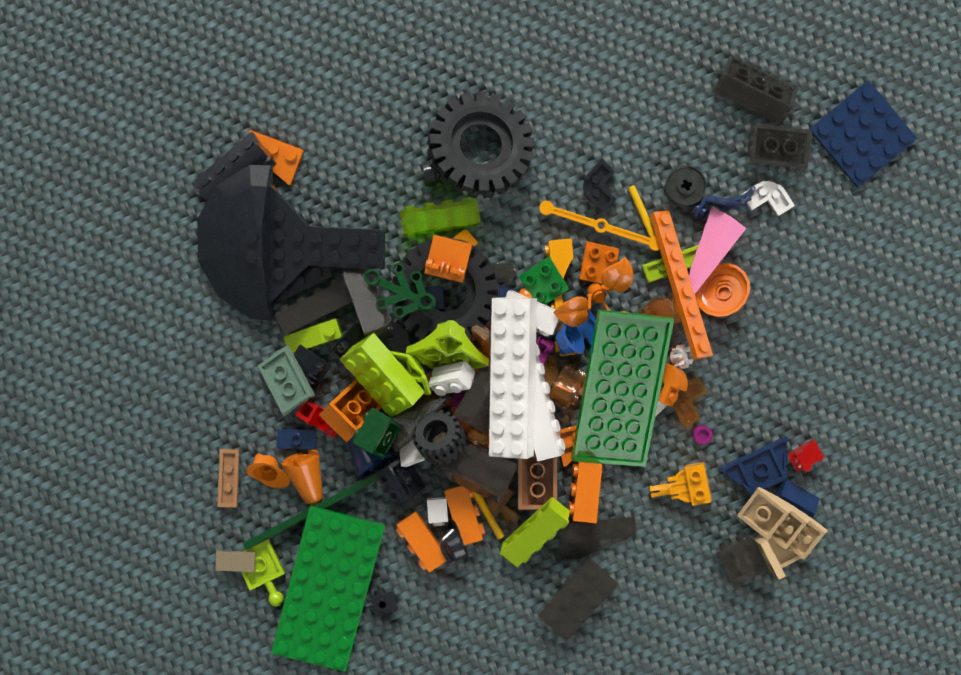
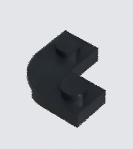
(594, 189)

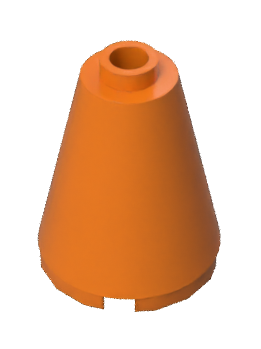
(305, 475)

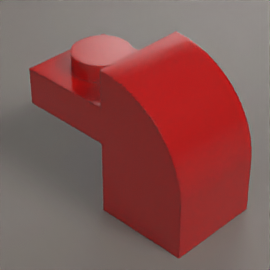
(310, 413)
(805, 456)

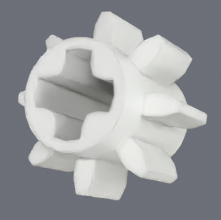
(681, 356)

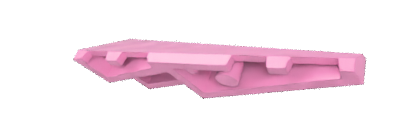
(717, 239)

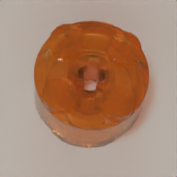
(662, 307)

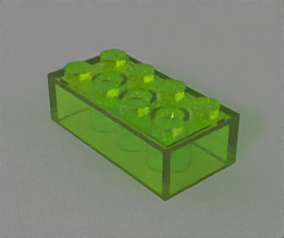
(440, 218)

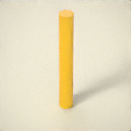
(642, 211)
(489, 517)

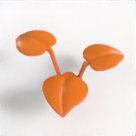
(616, 277)

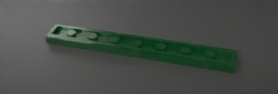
(303, 515)

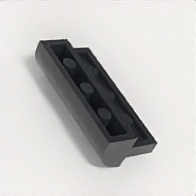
(243, 154)

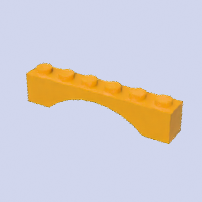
(561, 254)

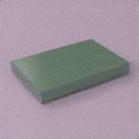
(286, 380)

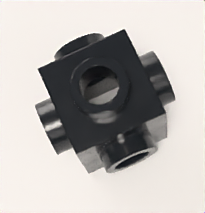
(388, 597)

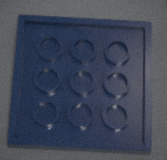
(862, 133)

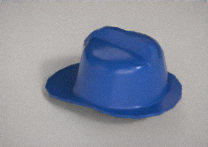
(570, 339)

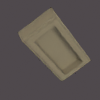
(235, 561)

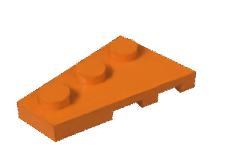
(285, 155)

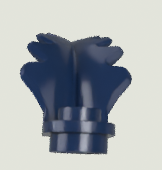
(701, 209)

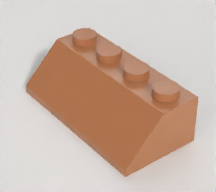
(536, 482)

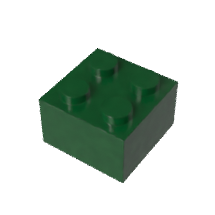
(376, 433)

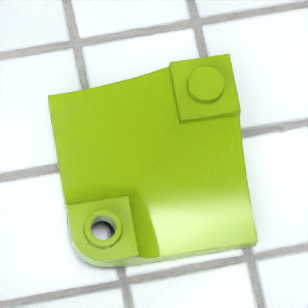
(447, 346)

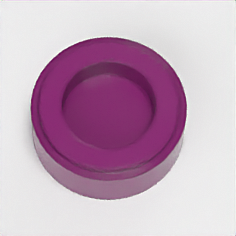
(702, 434)

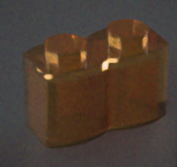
(568, 385)

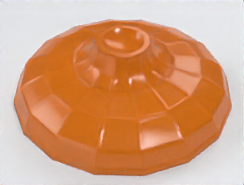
(723, 291)

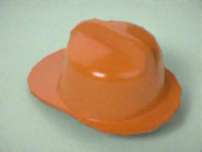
(267, 471)

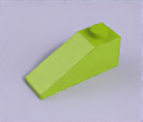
(314, 335)

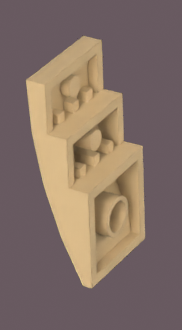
(782, 522)

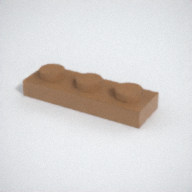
(228, 478)

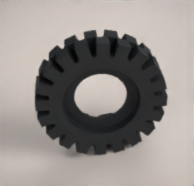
(473, 177)
(477, 306)

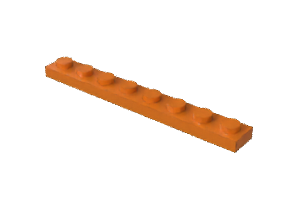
(681, 285)

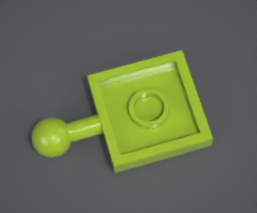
(266, 569)

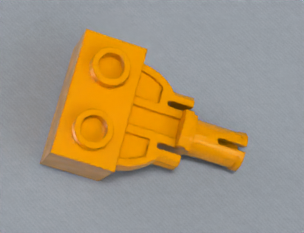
(689, 484)

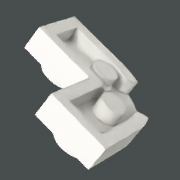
(773, 194)

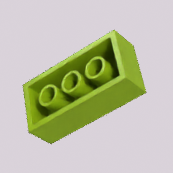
(382, 375)

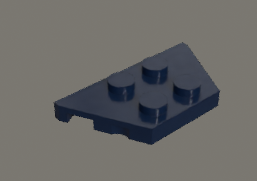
(760, 467)

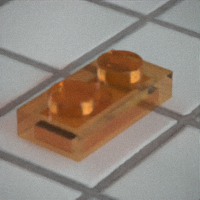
(483, 338)

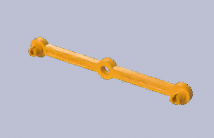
(547, 208)

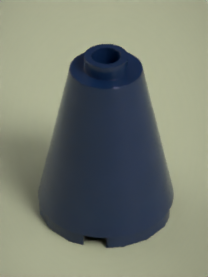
(366, 461)

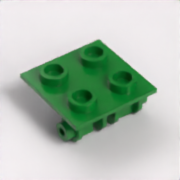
(544, 281)

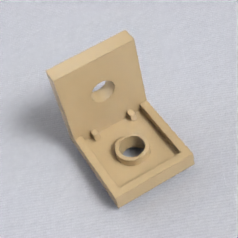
(775, 556)

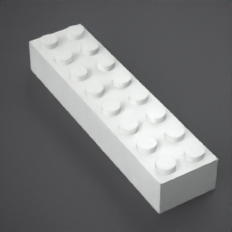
(512, 377)

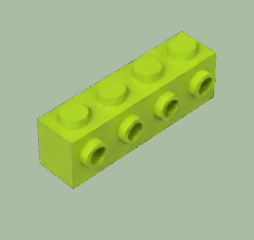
(535, 532)

